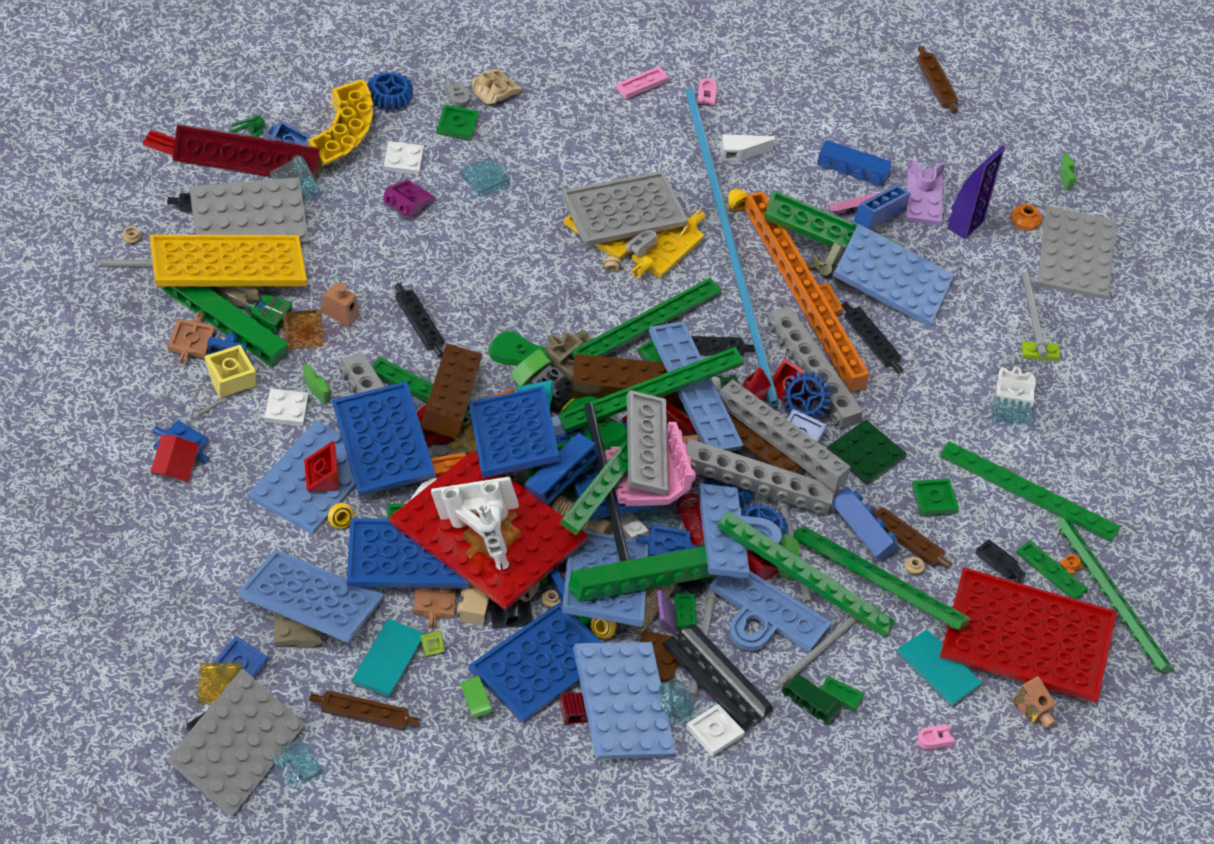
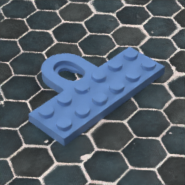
(724, 553)
(773, 609)

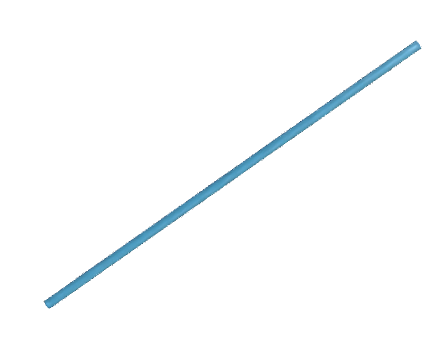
(731, 245)

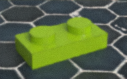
(1030, 352)

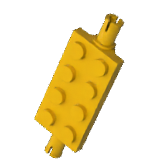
(670, 248)

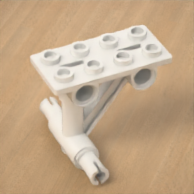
(488, 499)

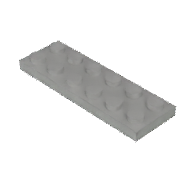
(647, 442)

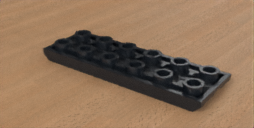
(718, 676)

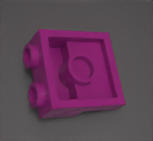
(407, 198)

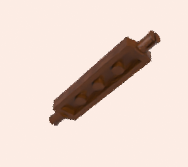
(937, 80)
(912, 539)
(364, 710)

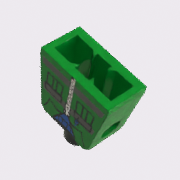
(269, 311)

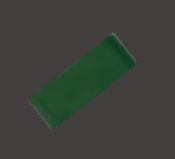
(812, 698)

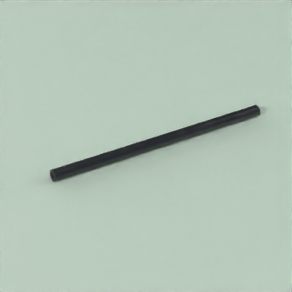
(610, 499)

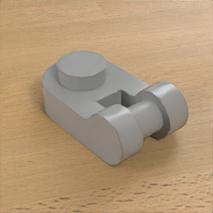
(457, 94)
(642, 242)

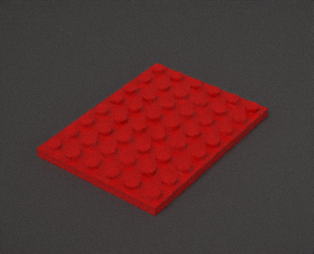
(531, 556)
(1030, 634)

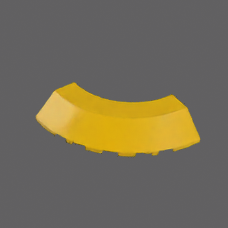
(350, 125)

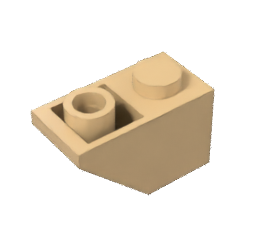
(473, 607)

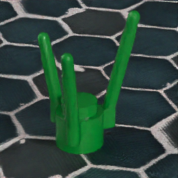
(253, 124)

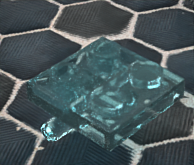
(294, 169)
(485, 176)

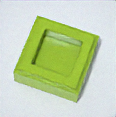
(432, 643)

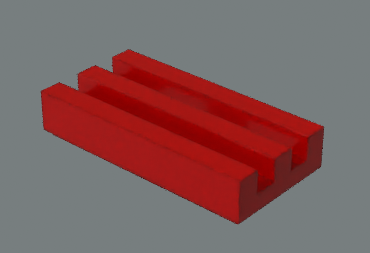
(162, 140)

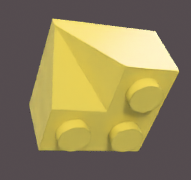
(230, 371)

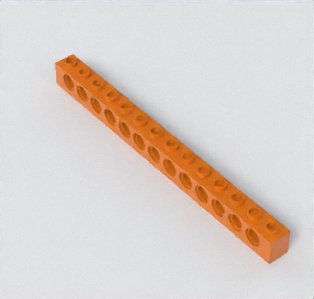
(808, 295)

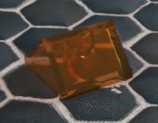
(303, 329)

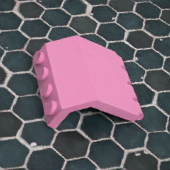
(679, 474)

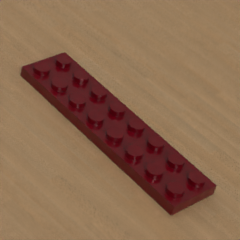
(238, 151)

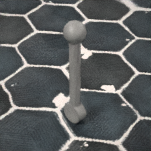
(196, 415)

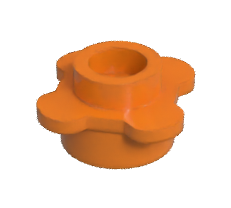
(1073, 559)

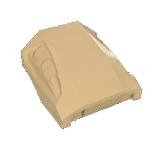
(494, 86)

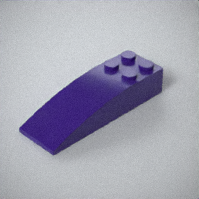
(975, 196)

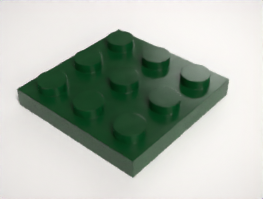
(867, 452)

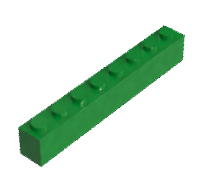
(230, 319)
(639, 574)

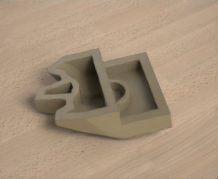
(239, 295)
(560, 352)
(292, 632)

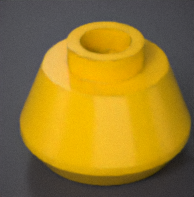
(737, 199)
(340, 515)
(603, 629)

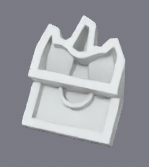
(1016, 385)

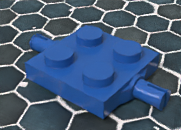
(184, 431)
(665, 540)

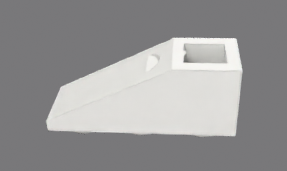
(744, 146)

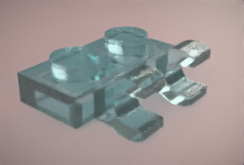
(301, 760)

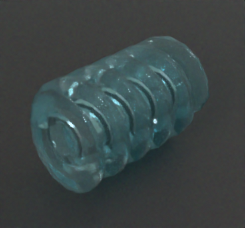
(1011, 410)

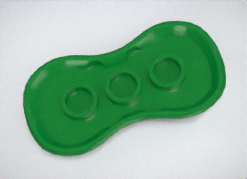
(512, 348)
(612, 432)

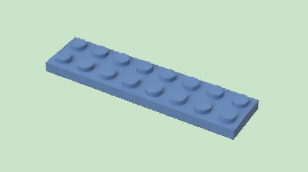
(701, 399)

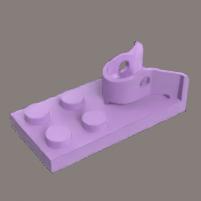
(926, 194)

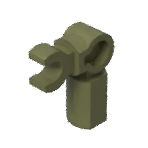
(833, 257)

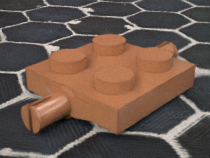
(190, 338)
(434, 603)

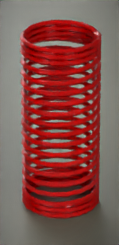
(697, 540)

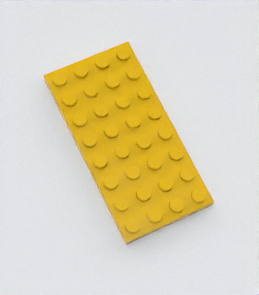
(227, 260)

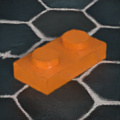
(831, 298)
(443, 463)

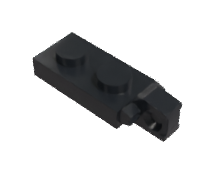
(1000, 561)

